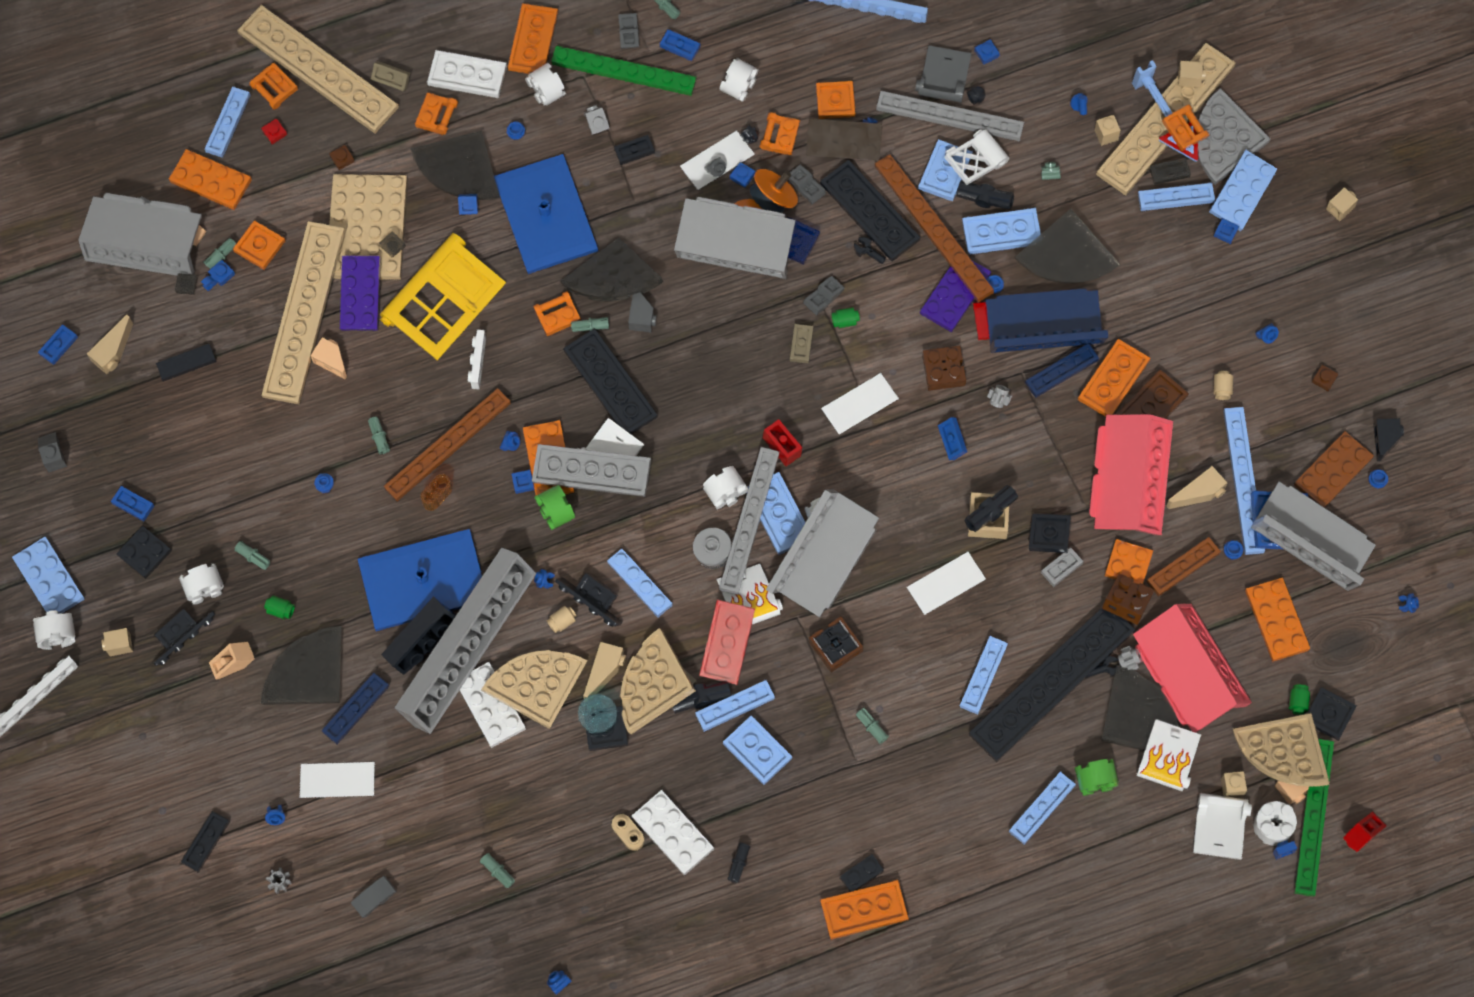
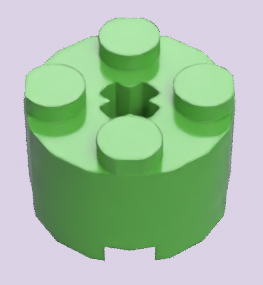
(554, 507)
(1097, 776)

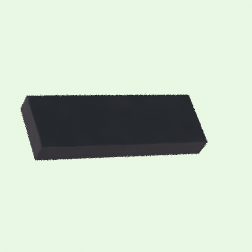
(186, 362)
(205, 841)

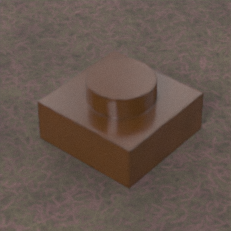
(341, 157)
(1325, 378)

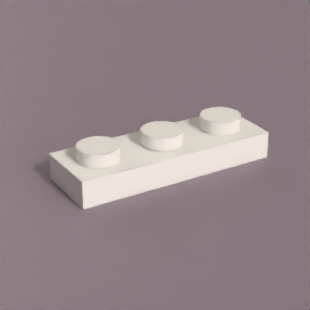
(476, 359)

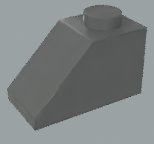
(641, 314)
(51, 452)

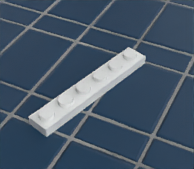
(36, 694)

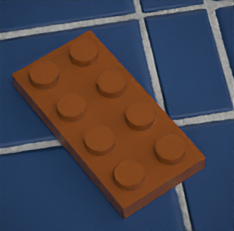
(1334, 470)

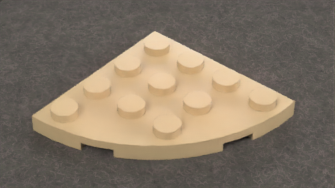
(652, 682)
(536, 683)
(1285, 750)

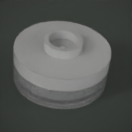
(712, 548)

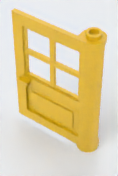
(460, 279)

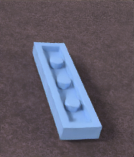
(227, 122)
(1176, 196)
(639, 583)
(983, 675)
(735, 705)
(1042, 808)

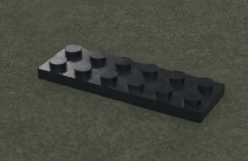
(870, 210)
(610, 382)

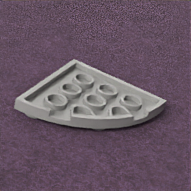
(1229, 136)

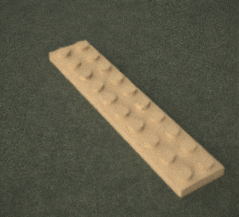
(318, 69)
(1142, 144)
(303, 313)

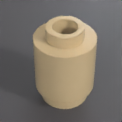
(1223, 385)
(561, 619)

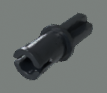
(738, 862)

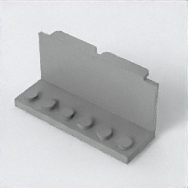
(139, 234)
(734, 237)
(1314, 536)
(824, 552)

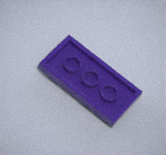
(360, 293)
(950, 300)

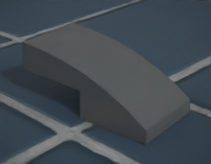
(628, 30)
(806, 185)
(824, 295)
(373, 896)

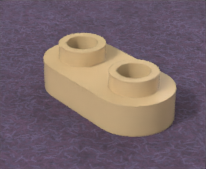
(627, 832)

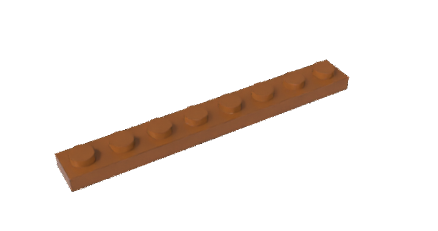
(447, 444)

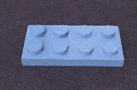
(1243, 189)
(1000, 231)
(781, 516)
(48, 577)

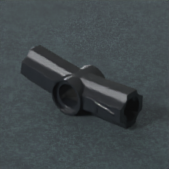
(985, 195)
(991, 508)
(704, 696)

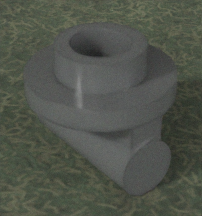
(716, 167)

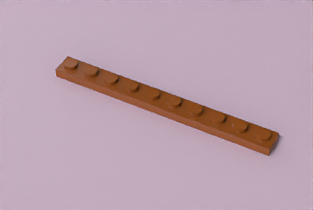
(934, 228)

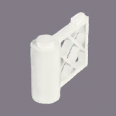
(989, 152)

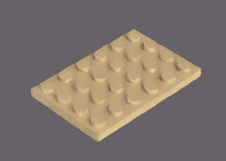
(369, 211)

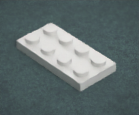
(467, 74)
(493, 717)
(672, 832)

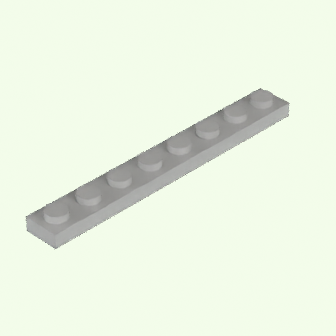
(949, 115)
(749, 521)

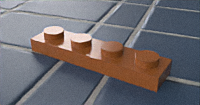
(1183, 566)

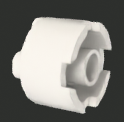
(738, 79)
(545, 84)
(725, 487)
(201, 583)
(54, 630)
(1266, 829)

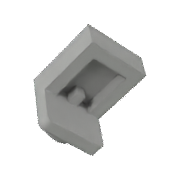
(596, 119)

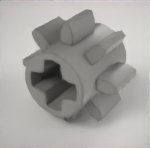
(999, 396)
(1130, 658)
(278, 874)

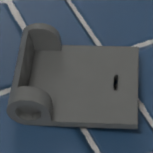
(944, 74)

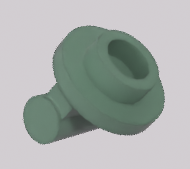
(1050, 171)

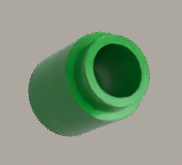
(845, 317)
(279, 607)
(1299, 699)

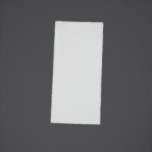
(730, 150)
(859, 403)
(946, 583)
(337, 779)

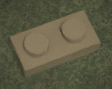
(390, 76)
(801, 343)

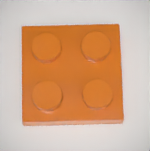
(835, 99)
(259, 245)
(1129, 561)

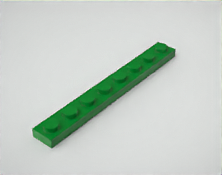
(623, 70)
(1313, 829)

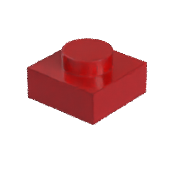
(274, 131)

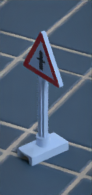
(1145, 78)

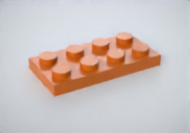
(532, 38)
(210, 179)
(1114, 378)
(543, 434)
(1277, 619)
(864, 909)

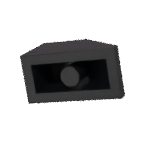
(1386, 435)

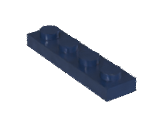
(1062, 370)
(355, 708)

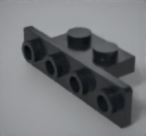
(594, 595)
(177, 631)

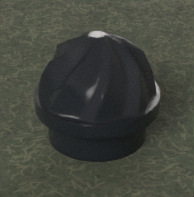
(976, 95)
(750, 134)

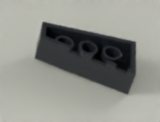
(419, 636)

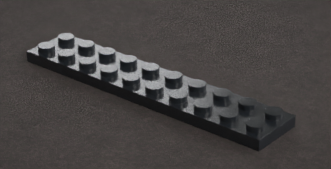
(1050, 683)

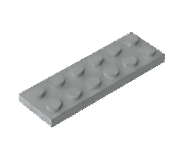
(591, 470)

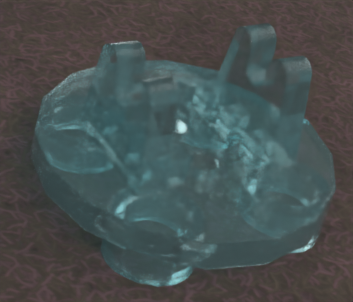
(601, 721)

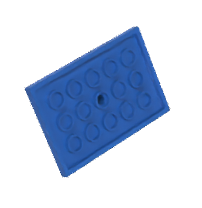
(545, 214)
(395, 580)

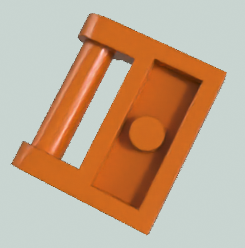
(277, 81)
(430, 113)
(1180, 129)
(786, 134)
(558, 319)

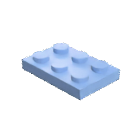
(939, 176)
(757, 750)

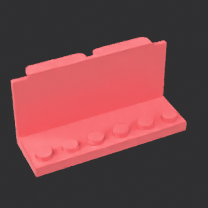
(1131, 473)
(1189, 667)

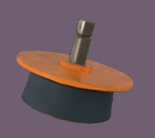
(773, 191)

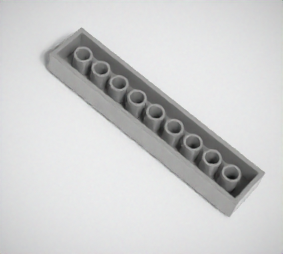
(465, 640)

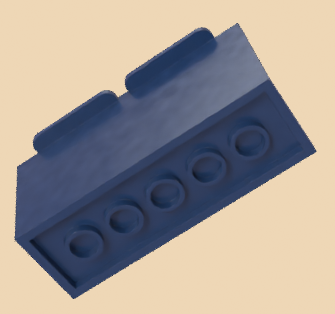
(1044, 320)

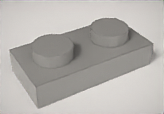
(1062, 567)

